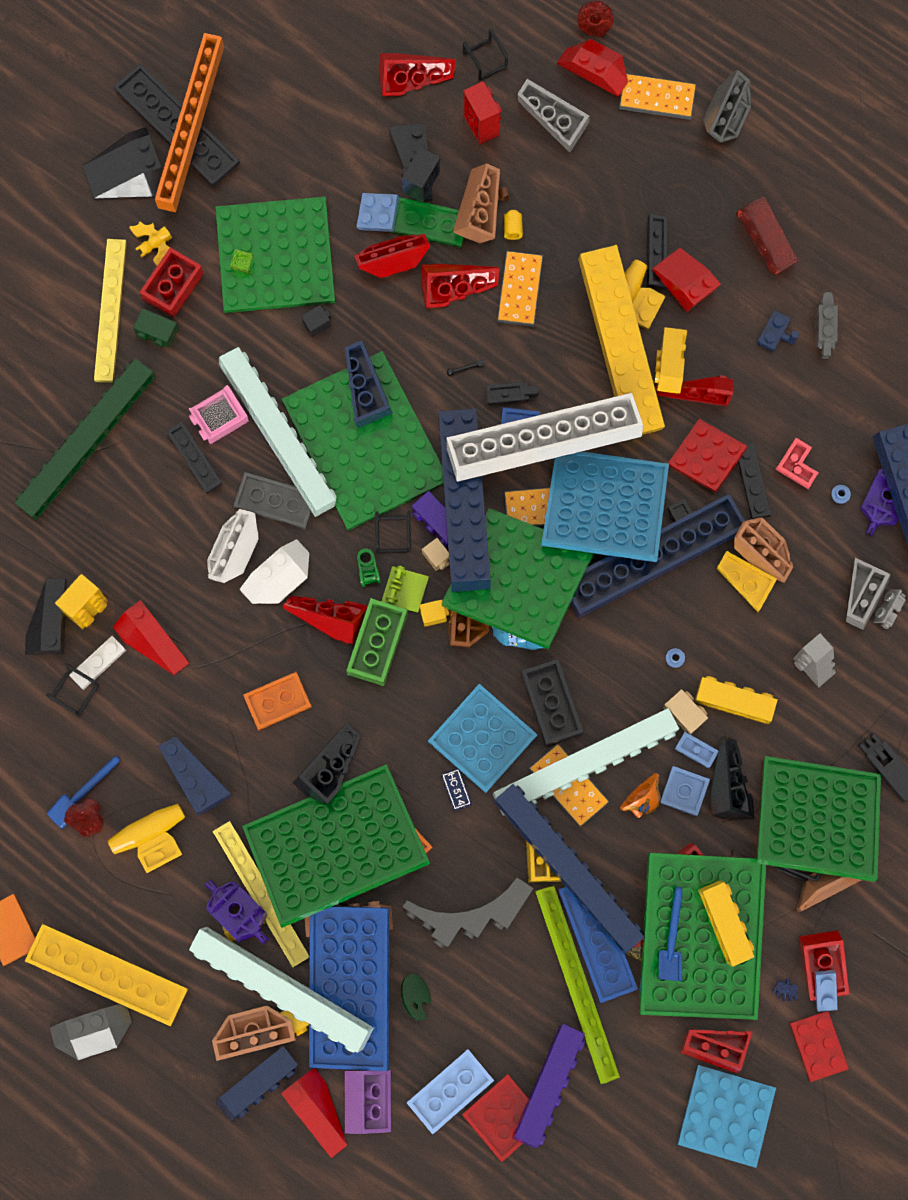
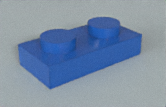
(512, 415)

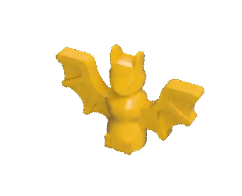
(156, 240)

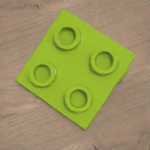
(405, 589)

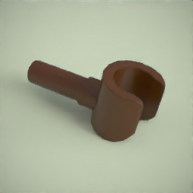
(503, 194)

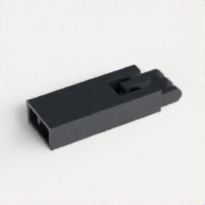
(894, 773)

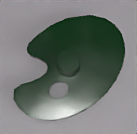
(415, 991)

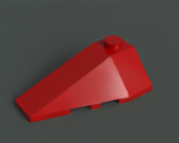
(408, 72)
(452, 282)
(707, 390)
(334, 619)
(315, 1108)

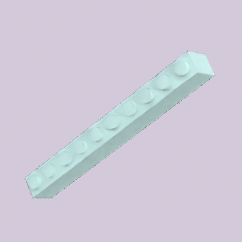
(277, 432)
(596, 757)
(281, 989)

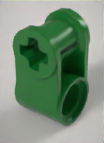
(368, 571)

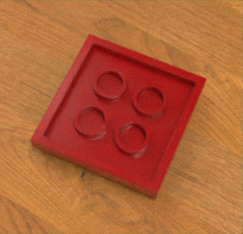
(707, 456)
(497, 1116)

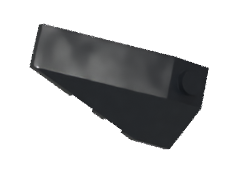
(47, 625)
(326, 771)
(729, 792)

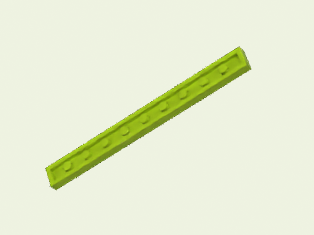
(577, 985)

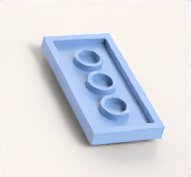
(450, 1091)

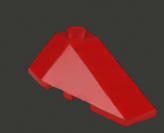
(144, 634)

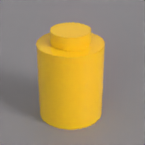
(513, 225)

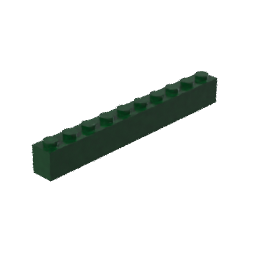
(85, 439)

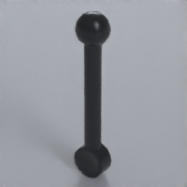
(480, 363)

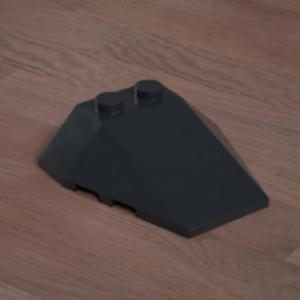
(125, 168)

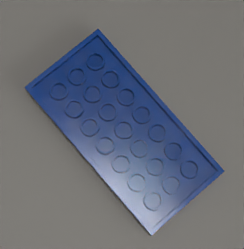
(353, 972)

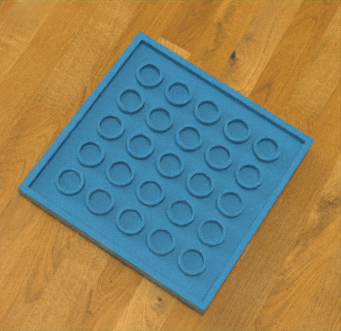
(606, 505)

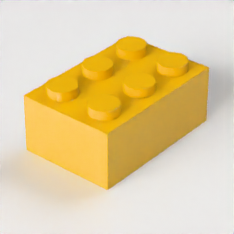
(82, 602)

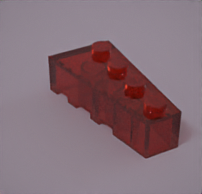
(767, 235)

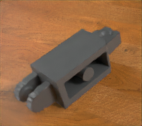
(826, 325)

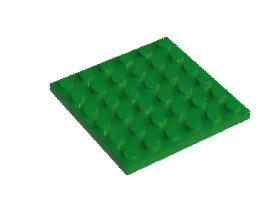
(289, 254)
(528, 582)
(819, 819)

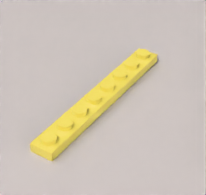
(110, 311)
(255, 886)

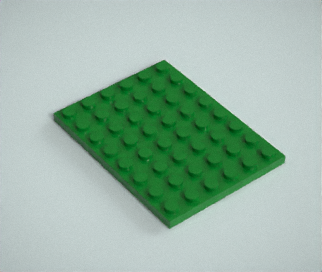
(366, 465)
(334, 851)
(708, 983)

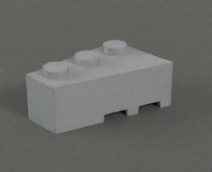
(866, 589)

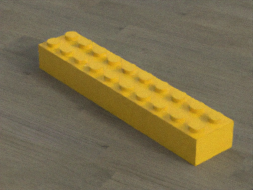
(620, 333)

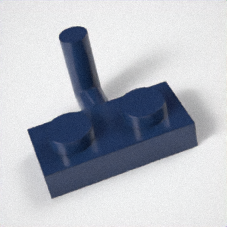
(775, 331)

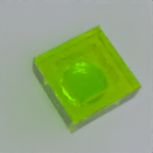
(241, 261)

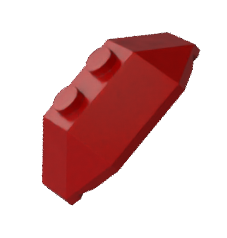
(597, 65)
(393, 255)

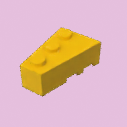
(671, 360)
(537, 869)

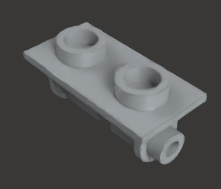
(893, 600)

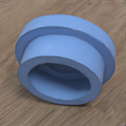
(838, 499)
(675, 664)

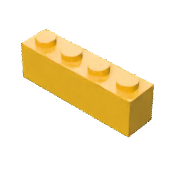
(736, 700)
(726, 923)

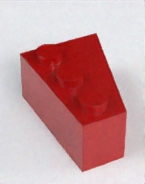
(718, 1048)

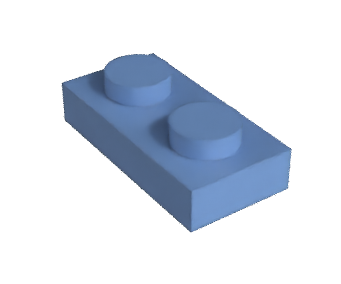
(696, 750)
(826, 990)

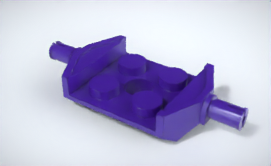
(876, 507)
(246, 922)

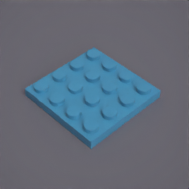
(482, 738)
(726, 1116)

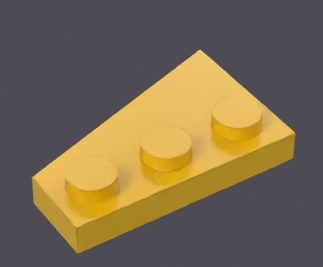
(747, 579)

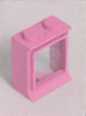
(218, 415)

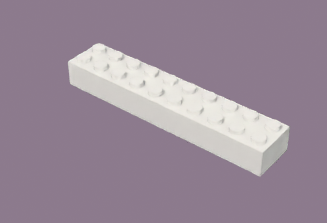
(544, 437)

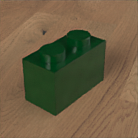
(155, 328)

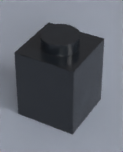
(316, 320)

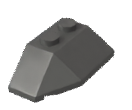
(729, 108)
(92, 1032)

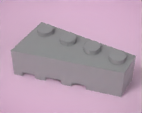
(554, 114)

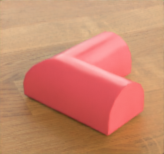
(793, 465)

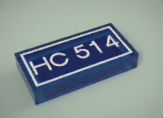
(456, 789)

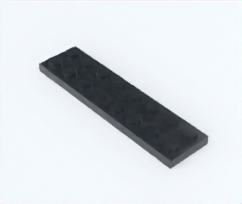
(162, 112)

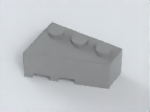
(816, 660)

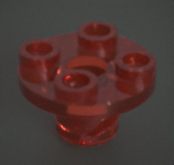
(595, 18)
(85, 817)

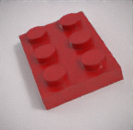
(818, 1046)

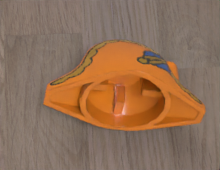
(644, 798)

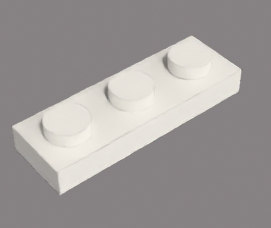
(98, 661)

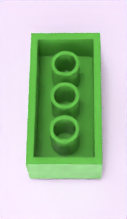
(377, 642)

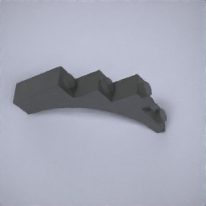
(473, 922)

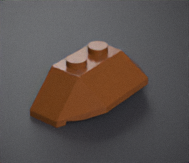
(465, 630)

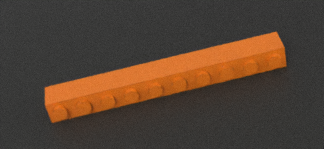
(189, 122)

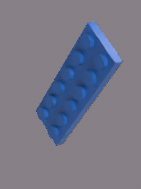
(603, 959)

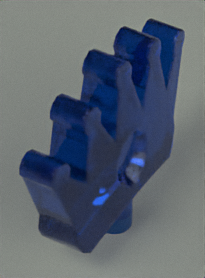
(785, 989)

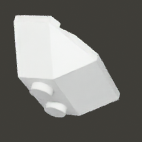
(233, 547)
(278, 575)

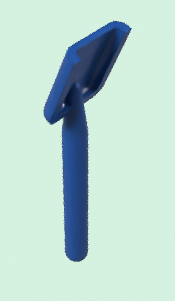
(58, 810)
(669, 961)

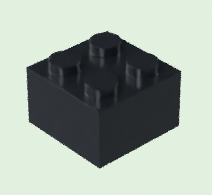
(420, 174)

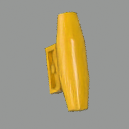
(644, 300)
(151, 837)

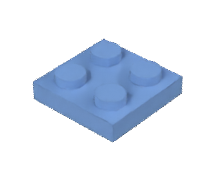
(378, 212)
(684, 791)

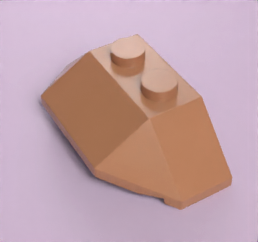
(764, 548)
(826, 886)
(252, 1032)

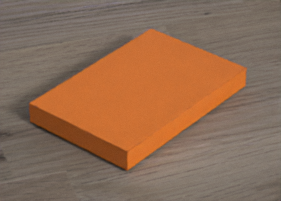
(277, 701)
(15, 931)

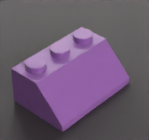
(367, 1102)

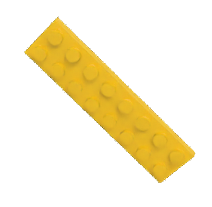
(106, 975)

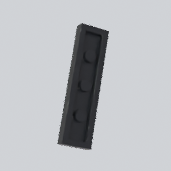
(656, 247)
(194, 457)
(753, 483)

